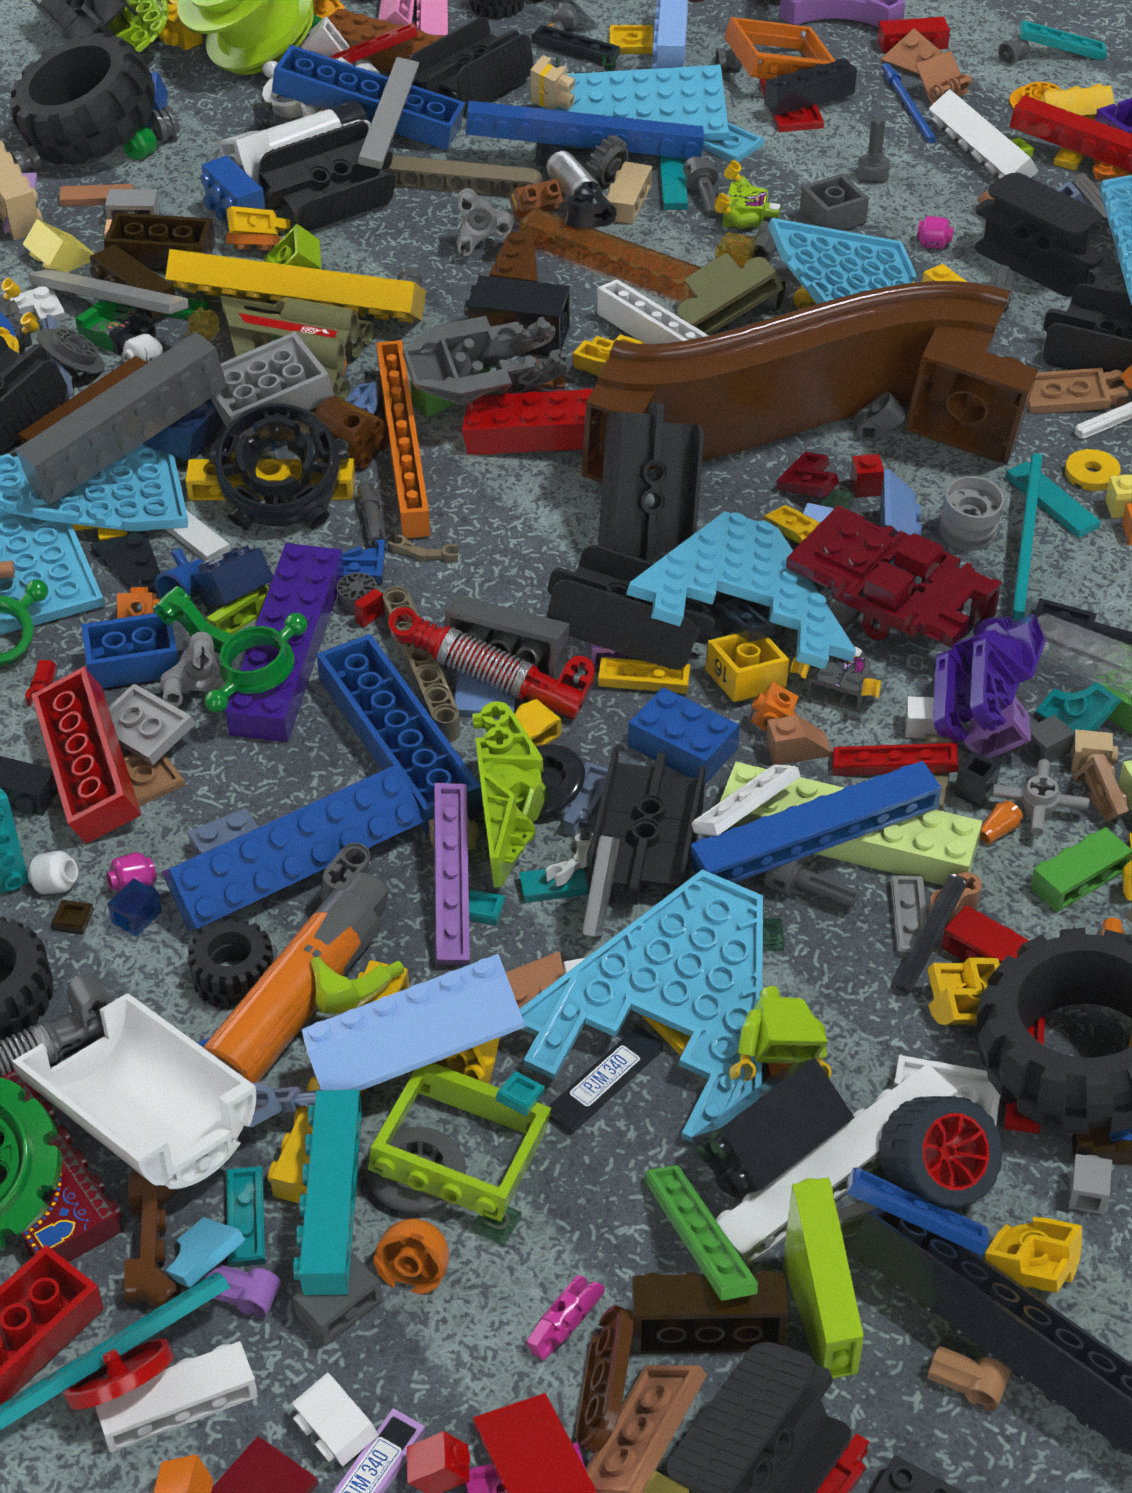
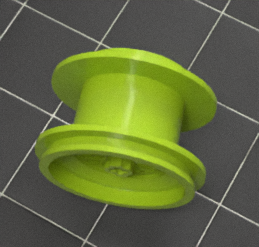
(247, 32)

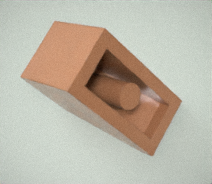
(795, 740)

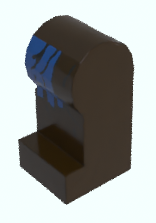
(1104, 1145)

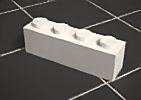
(179, 1396)

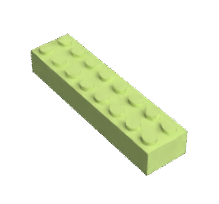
(923, 846)

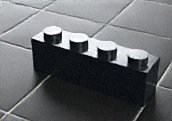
(810, 86)
(27, 785)

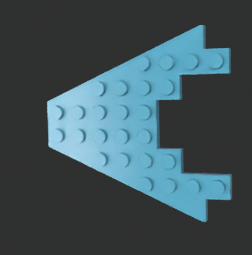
(748, 563)
(681, 964)

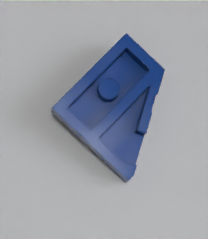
(367, 561)

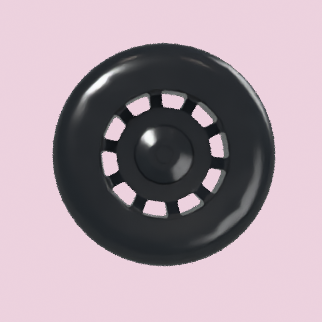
(562, 787)

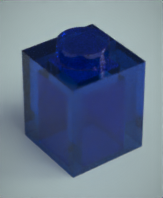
(135, 907)

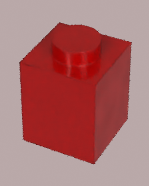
(866, 475)
(438, 1463)

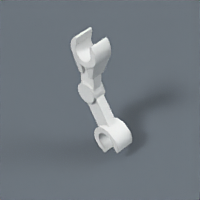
(564, 870)

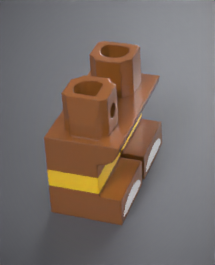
(541, 195)

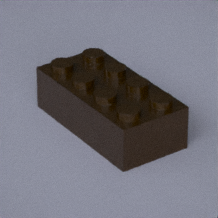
(151, 236)
(689, 1317)

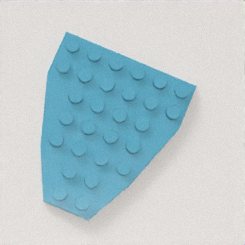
(838, 261)
(128, 495)

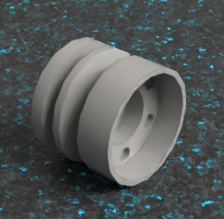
(971, 513)

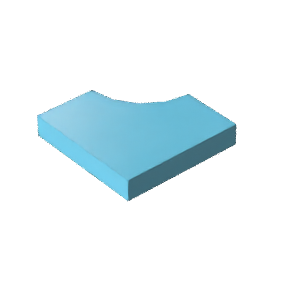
(203, 1249)

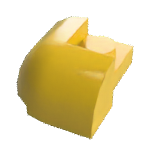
(593, 355)
(958, 989)
(1038, 1253)

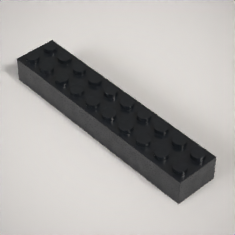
(1005, 1322)

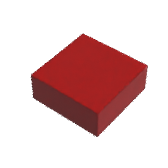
(369, 607)

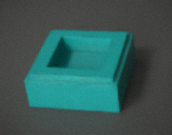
(520, 1093)

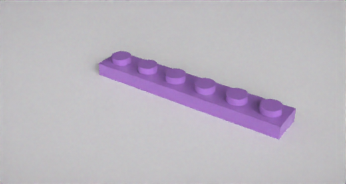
(451, 874)

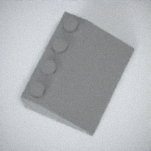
(272, 374)

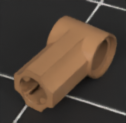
(979, 1380)

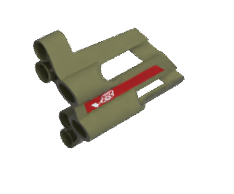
(325, 329)

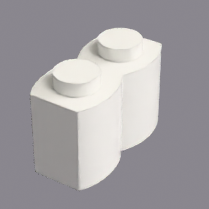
(334, 1419)

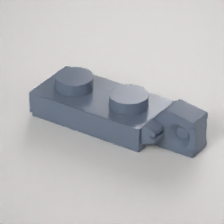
(587, 801)

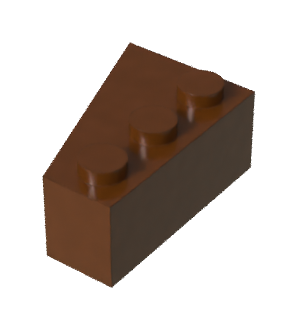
(516, 258)

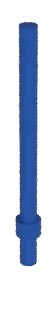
(894, 79)

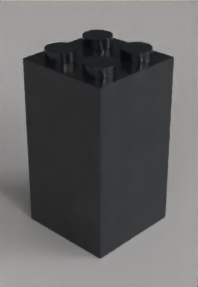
(522, 301)
(772, 1128)

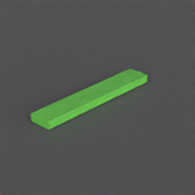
(701, 1233)

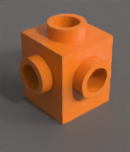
(128, 602)
(772, 704)

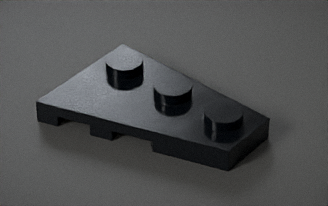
(130, 559)

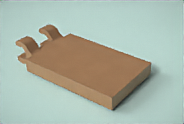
(1077, 391)

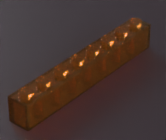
(609, 254)

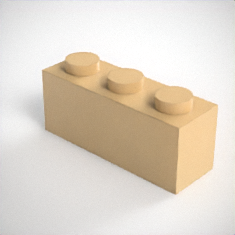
(630, 190)

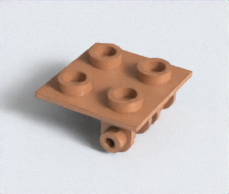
(942, 74)

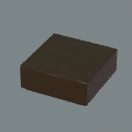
(72, 916)

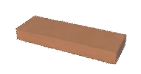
(87, 195)

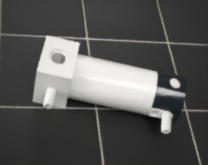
(250, 146)

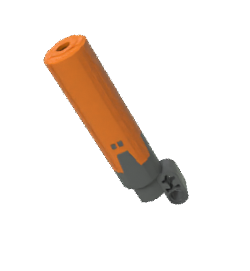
(286, 992)

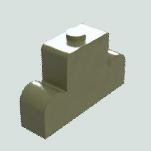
(726, 292)

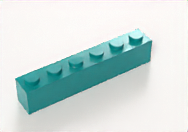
(330, 1193)

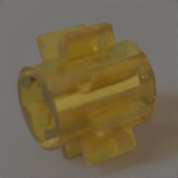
(204, 323)

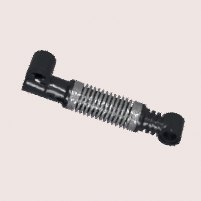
(585, 201)

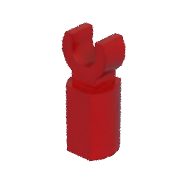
(43, 676)

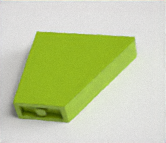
(822, 1278)

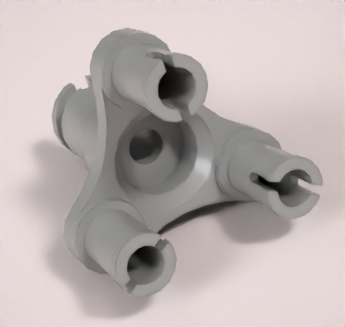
(477, 227)
(195, 671)

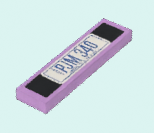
(383, 1456)

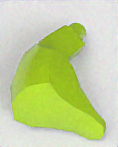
(339, 994)

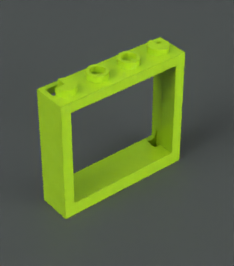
(445, 1182)

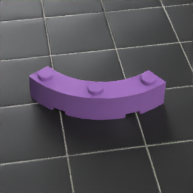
(865, 11)

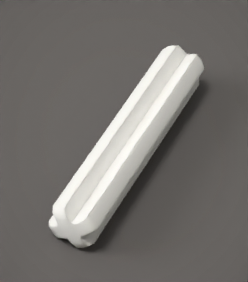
(1104, 421)

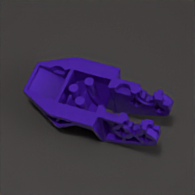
(984, 674)

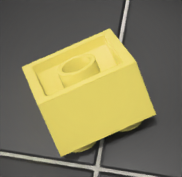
(56, 248)

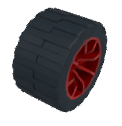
(941, 1150)

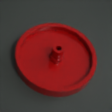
(120, 1374)

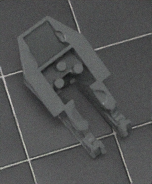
(452, 356)

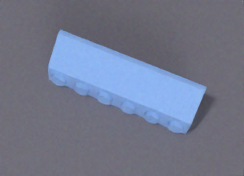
(413, 1027)

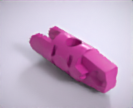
(564, 1316)

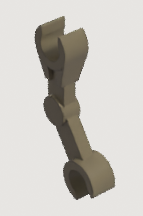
(405, 547)

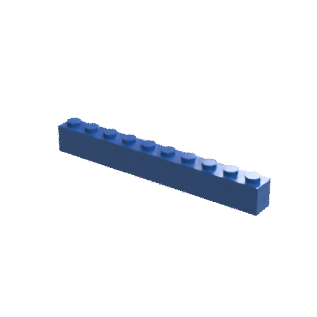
(583, 129)

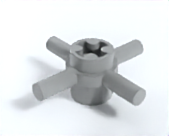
(1040, 797)

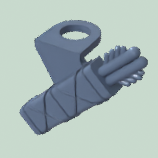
(277, 1100)

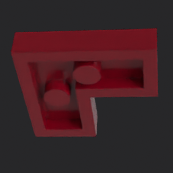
(808, 476)

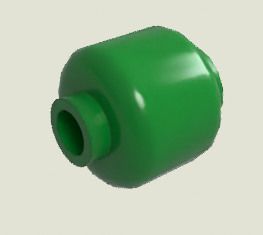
(142, 144)

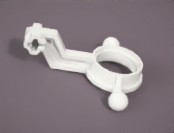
(296, 108)

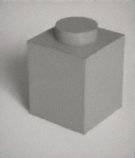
(1090, 1184)

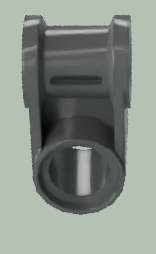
(879, 417)

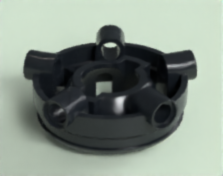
(240, 457)

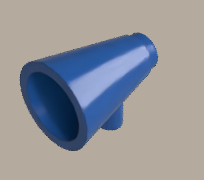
(178, 575)

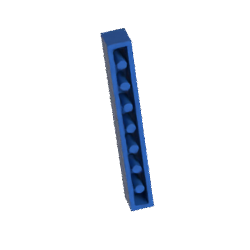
(818, 824)

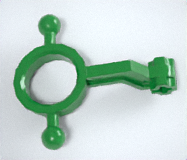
(35, 591)
(178, 607)

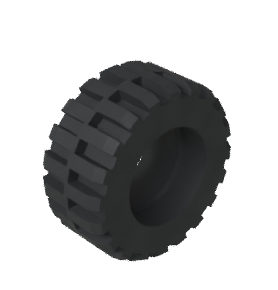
(30, 982)

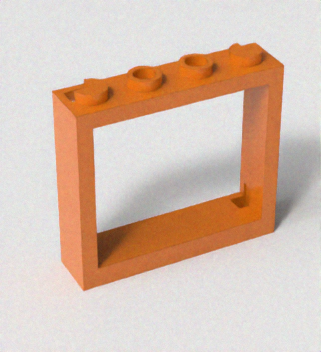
(744, 33)

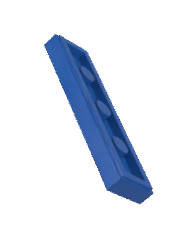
(917, 1210)

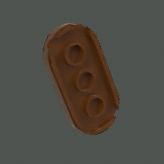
(604, 1379)

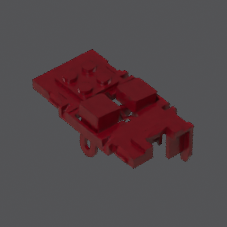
(855, 558)

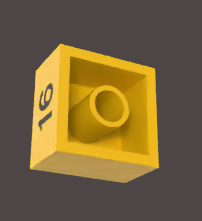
(744, 666)

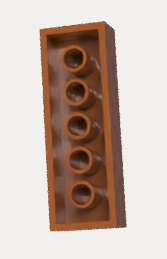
(360, 28)

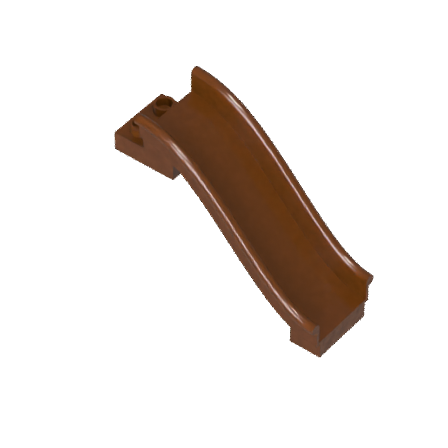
(825, 364)

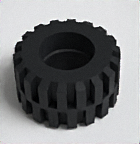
(496, 8)
(226, 943)

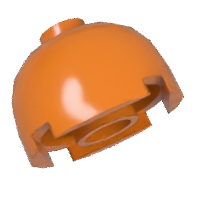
(412, 1249)

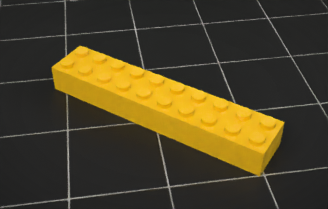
(275, 281)

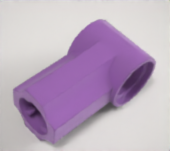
(248, 1291)

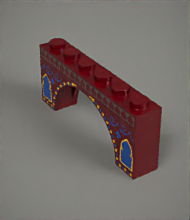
(78, 1211)

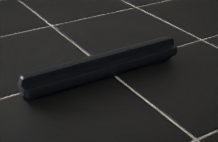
(930, 933)

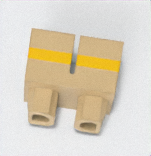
(551, 85)

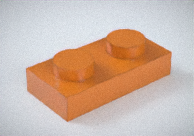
(242, 241)

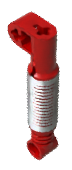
(483, 661)

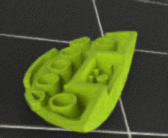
(145, 26)

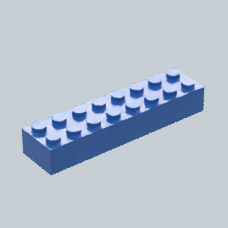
(329, 82)
(393, 722)
(291, 847)

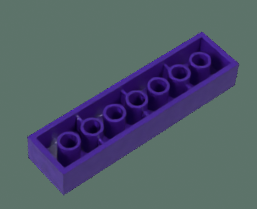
(304, 585)

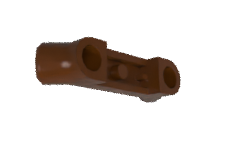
(142, 1276)

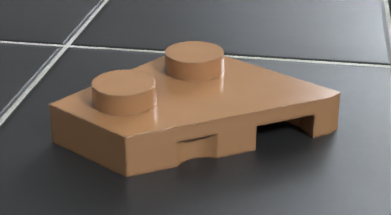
(1104, 792)

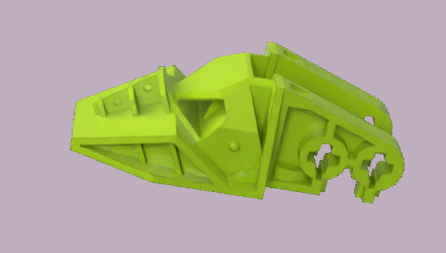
(509, 786)

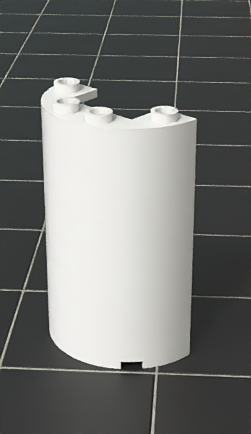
(148, 1095)

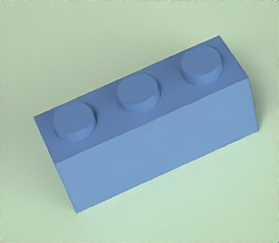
(898, 506)

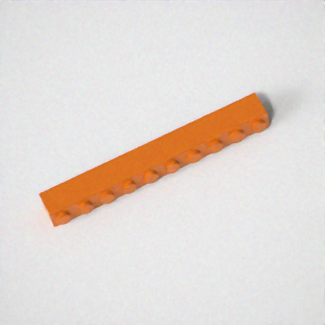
(403, 440)

